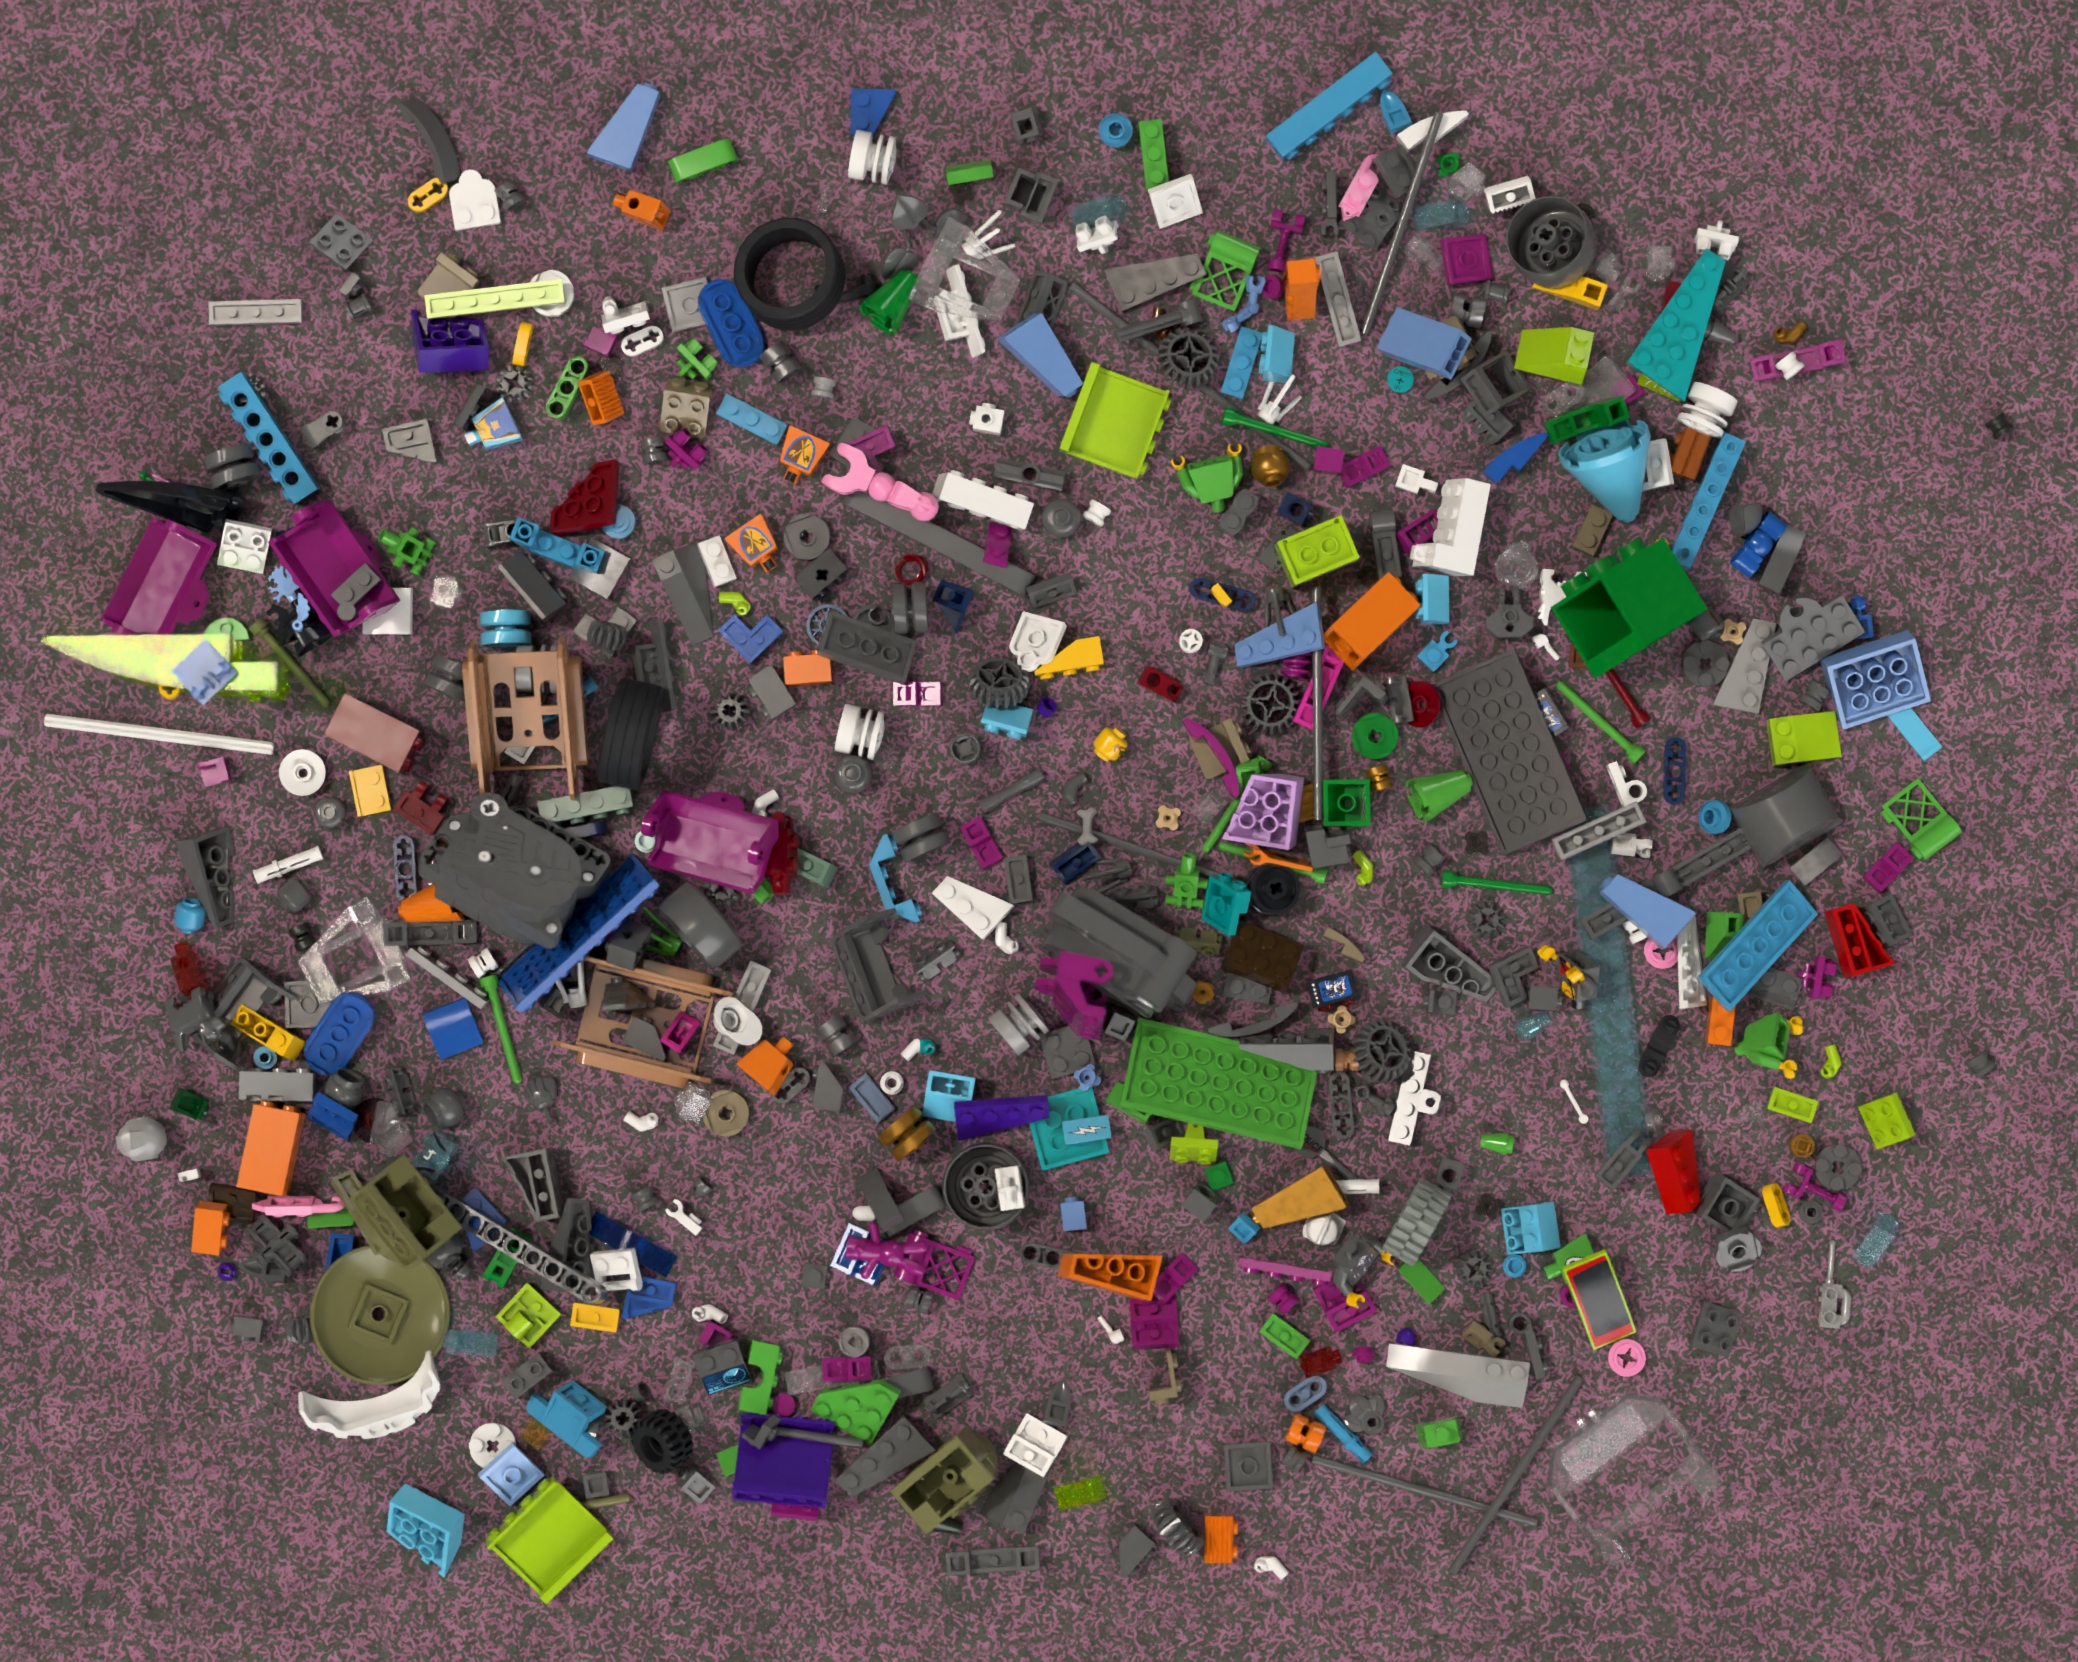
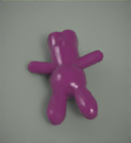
(888, 1253)

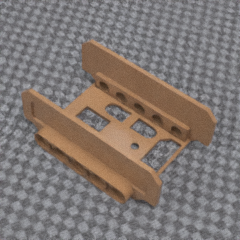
(527, 712)
(598, 1029)

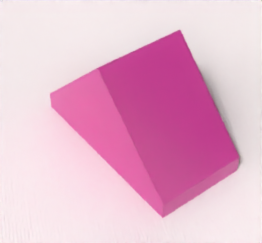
(680, 1032)

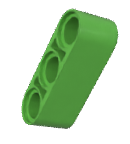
(703, 159)
(567, 400)

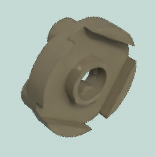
(737, 1120)

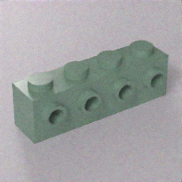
(587, 804)

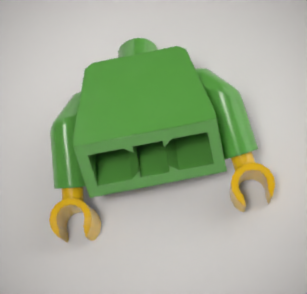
(1212, 478)
(1767, 1042)

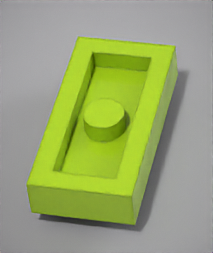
(1792, 1105)

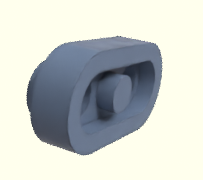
(1305, 1393)

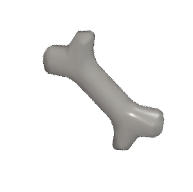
(1087, 836)

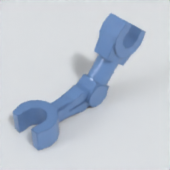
(1252, 306)

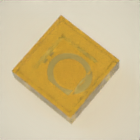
(535, 1433)

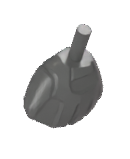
(542, 1094)

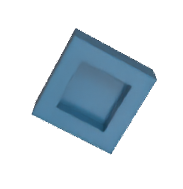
(1244, 1228)

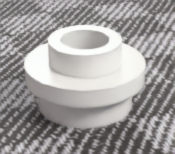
(886, 1088)

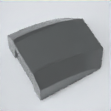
(1726, 1204)

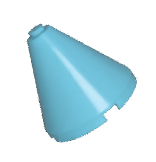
(1611, 465)

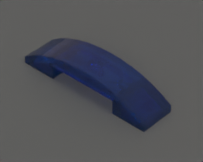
(622, 1238)

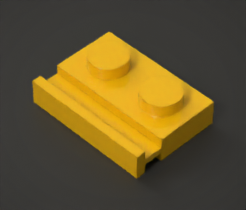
(370, 790)

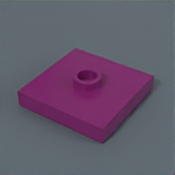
(1466, 259)

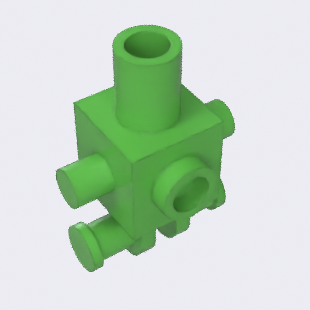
(407, 549)
(1186, 884)

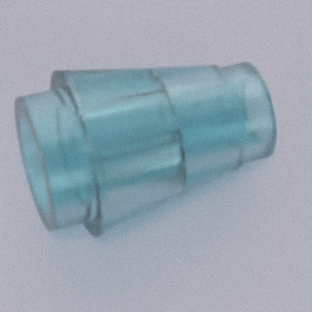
(1532, 1025)

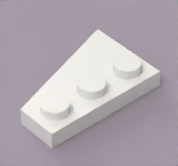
(973, 907)

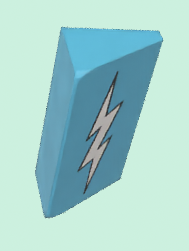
(1086, 1129)

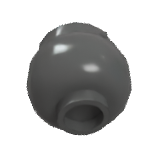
(1061, 518)
(853, 773)
(345, 1088)
(444, 1108)
(447, 1254)

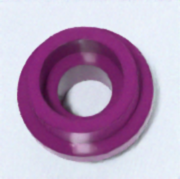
(1363, 1354)

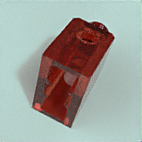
(188, 970)

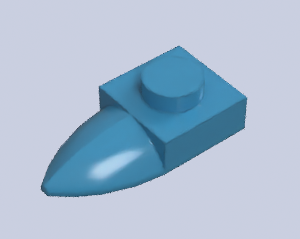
(1394, 112)

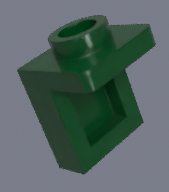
(190, 1104)

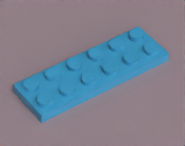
(1757, 945)

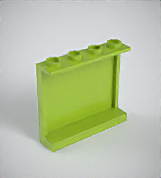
(1115, 421)
(549, 1538)

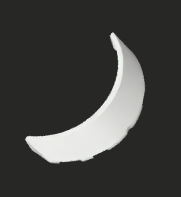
(376, 1415)

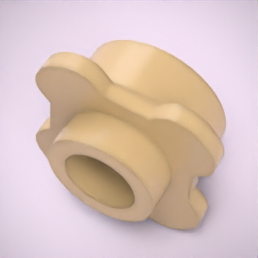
(1728, 636)
(1173, 813)
(1341, 1026)

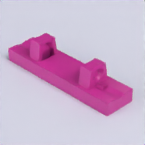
(1330, 670)

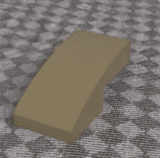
(1348, 949)

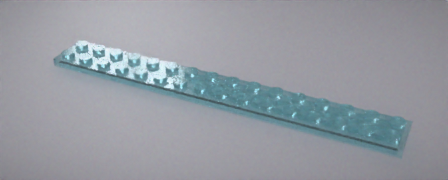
(1612, 1010)

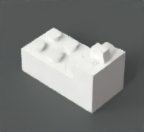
(1457, 530)

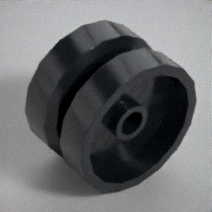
(1285, 889)

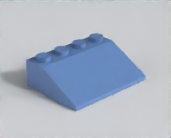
(1876, 679)

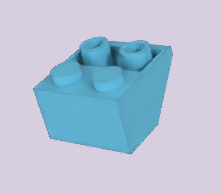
(1278, 356)
(1433, 598)
(1013, 720)
(943, 1091)
(1530, 1228)

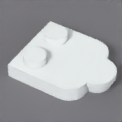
(474, 202)
(1036, 640)

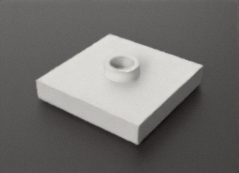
(1175, 201)

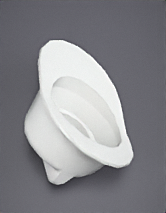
(737, 1021)
(1324, 1229)

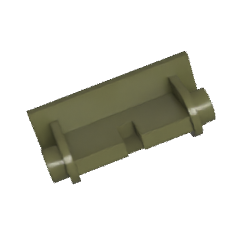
(1207, 944)

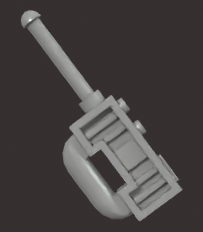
(1828, 1299)

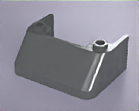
(867, 970)
(245, 986)

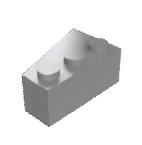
(277, 1085)

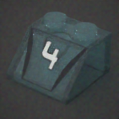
(436, 1156)

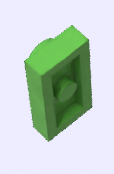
(1284, 1336)

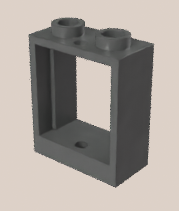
(1484, 391)

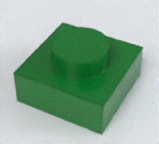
(1218, 1176)

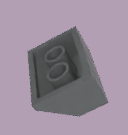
(533, 586)

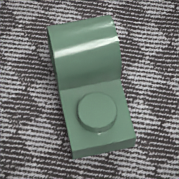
(815, 868)

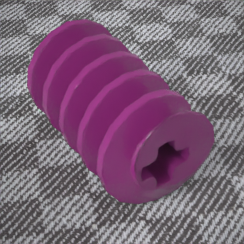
(1296, 666)

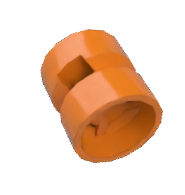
(1313, 1436)

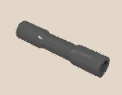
(1025, 783)

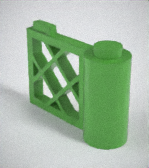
(1233, 252)
(1931, 836)

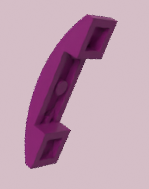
(1812, 357)
(1197, 732)

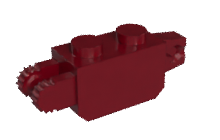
(783, 858)

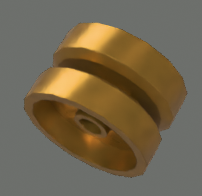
(906, 1133)

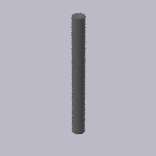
(820, 1437)

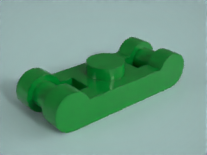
(503, 1261)

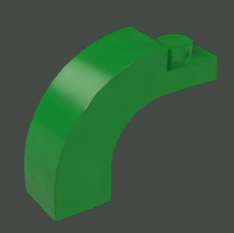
(1587, 417)

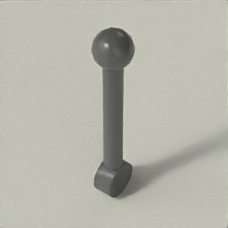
(501, 969)

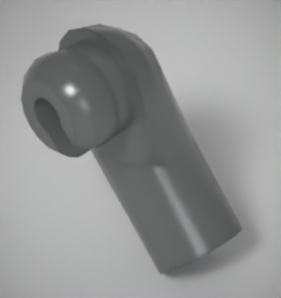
(1071, 787)

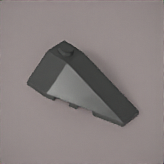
(207, 866)

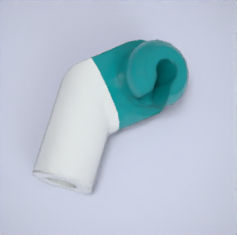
(922, 1046)

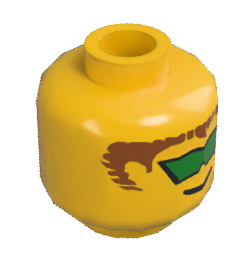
(1110, 744)

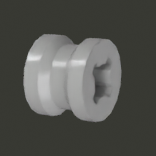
(823, 388)

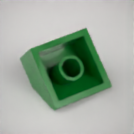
(1346, 803)

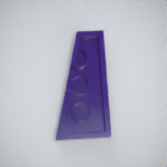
(992, 1115)

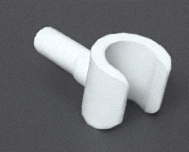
(1542, 640)
(1115, 1336)

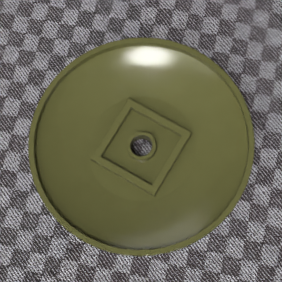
(384, 1349)

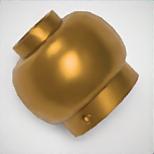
(1270, 465)

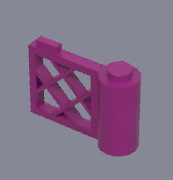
(923, 1259)

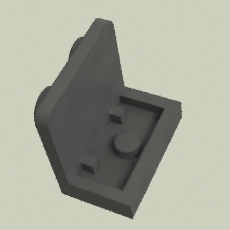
(1375, 219)
(1359, 688)

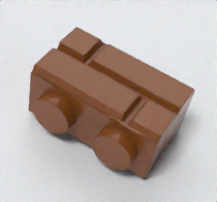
(1688, 453)

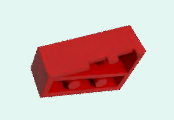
(1855, 942)
(1676, 1171)

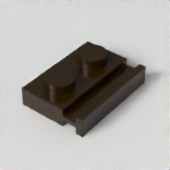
(238, 1201)

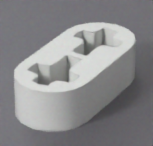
(639, 336)

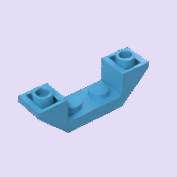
(554, 548)
(884, 852)

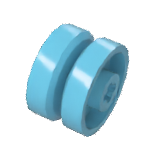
(505, 625)

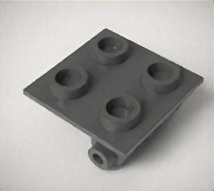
(340, 242)
(1731, 284)
(1715, 1329)

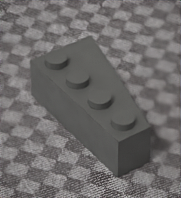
(889, 1454)

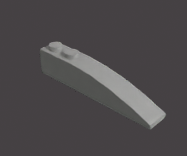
(1467, 1375)

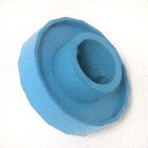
(1115, 130)
(624, 523)
(1714, 816)

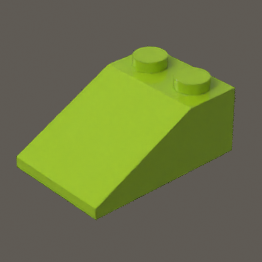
(1555, 353)
(1803, 738)

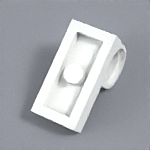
(1617, 776)

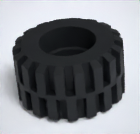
(662, 1441)

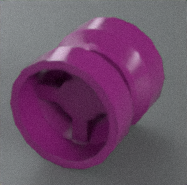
(1283, 1298)

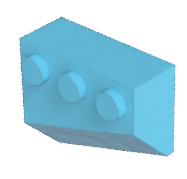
(426, 1525)

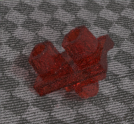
(1320, 1361)

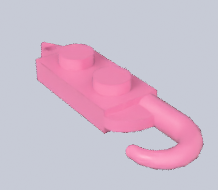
(1359, 190)
(296, 1205)

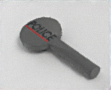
(1314, 1146)

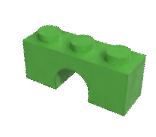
(1153, 153)
(758, 1398)

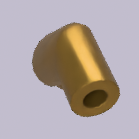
(1789, 335)

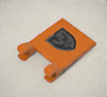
(1277, 858)

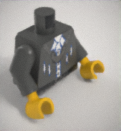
(1353, 1263)

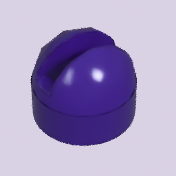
(1048, 702)
(227, 1266)
(1406, 1335)

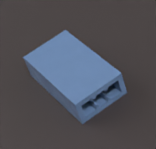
(1424, 343)

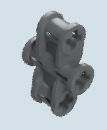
(275, 1245)

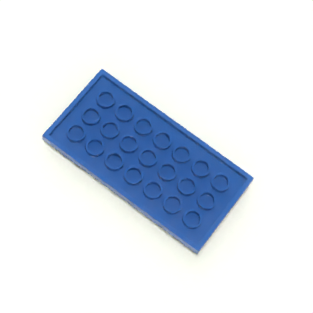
(591, 922)

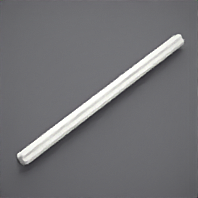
(159, 734)

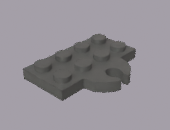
(1810, 633)
(867, 644)

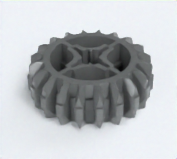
(1170, 361)
(998, 682)
(1255, 700)
(1388, 1047)
(1176, 1527)

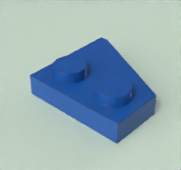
(869, 108)
(478, 1201)
(653, 1296)

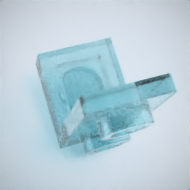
(1109, 205)
(1439, 214)
(1876, 1241)
(470, 1342)

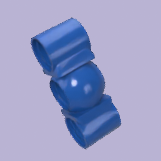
(1758, 544)

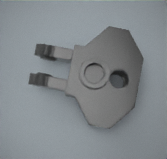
(1508, 616)

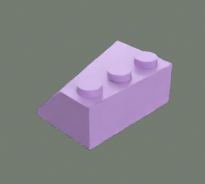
(1268, 812)

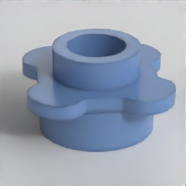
(1089, 1071)

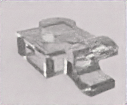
(1421, 250)
(1618, 300)

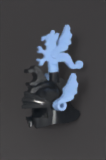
(298, 624)

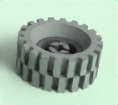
(1416, 1222)

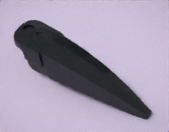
(178, 502)

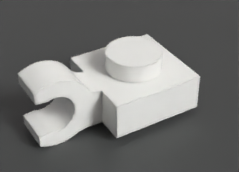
(1412, 479)
(520, 753)
(1627, 845)
(690, 1222)

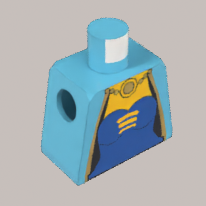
(494, 427)

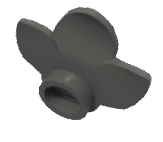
(1362, 1412)

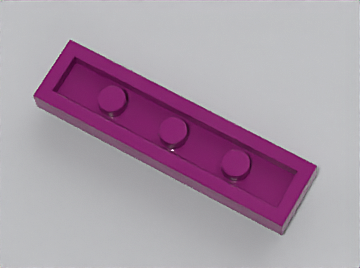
(1276, 1269)

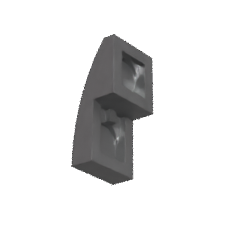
(1816, 860)

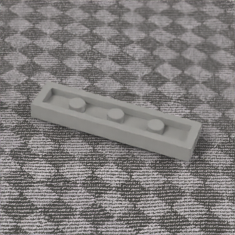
(1338, 299)
(255, 312)
(455, 981)
(748, 994)

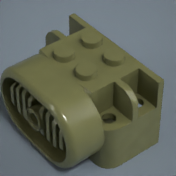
(403, 1214)
(948, 1479)

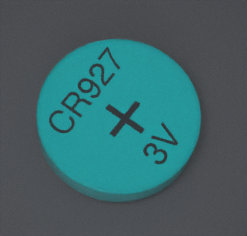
(1400, 379)

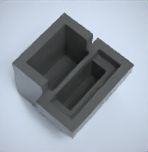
(1031, 195)
(1326, 847)

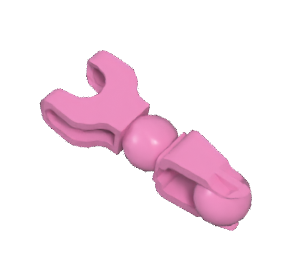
(880, 486)

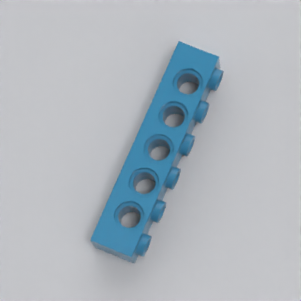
(306, 483)
(1707, 499)

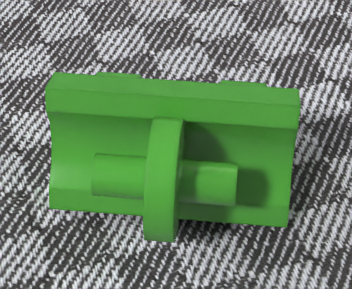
(704, 367)

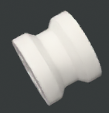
(1789, 365)
(1096, 513)
(1192, 638)

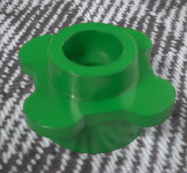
(1449, 158)

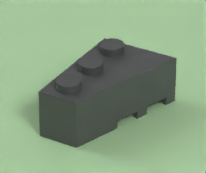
(538, 1181)

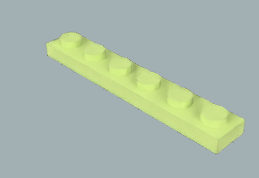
(495, 299)

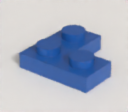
(754, 642)

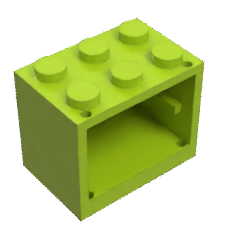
(1316, 551)

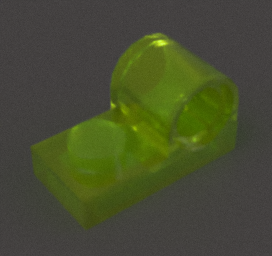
(1080, 1492)

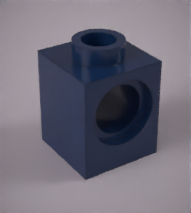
(1290, 500)

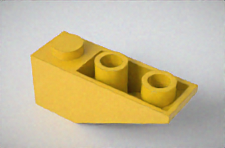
(1582, 291)
(1078, 655)
(268, 1033)

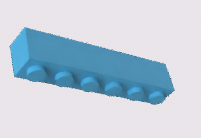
(1329, 106)

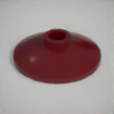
(1420, 692)

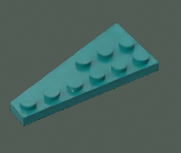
(1674, 340)

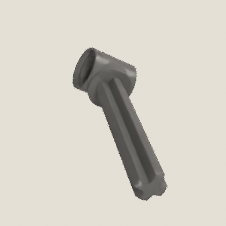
(1184, 315)

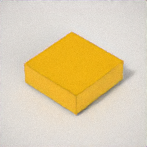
(1220, 595)

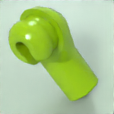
(737, 600)
(1366, 865)
(1833, 1062)

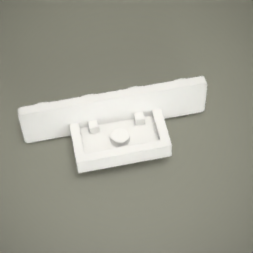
(960, 326)

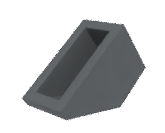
(645, 1037)

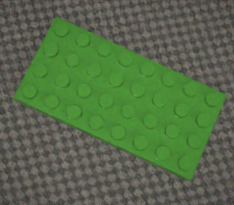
(1216, 1084)

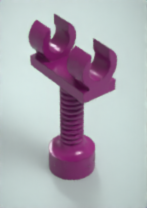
(1278, 264)
(1837, 1200)

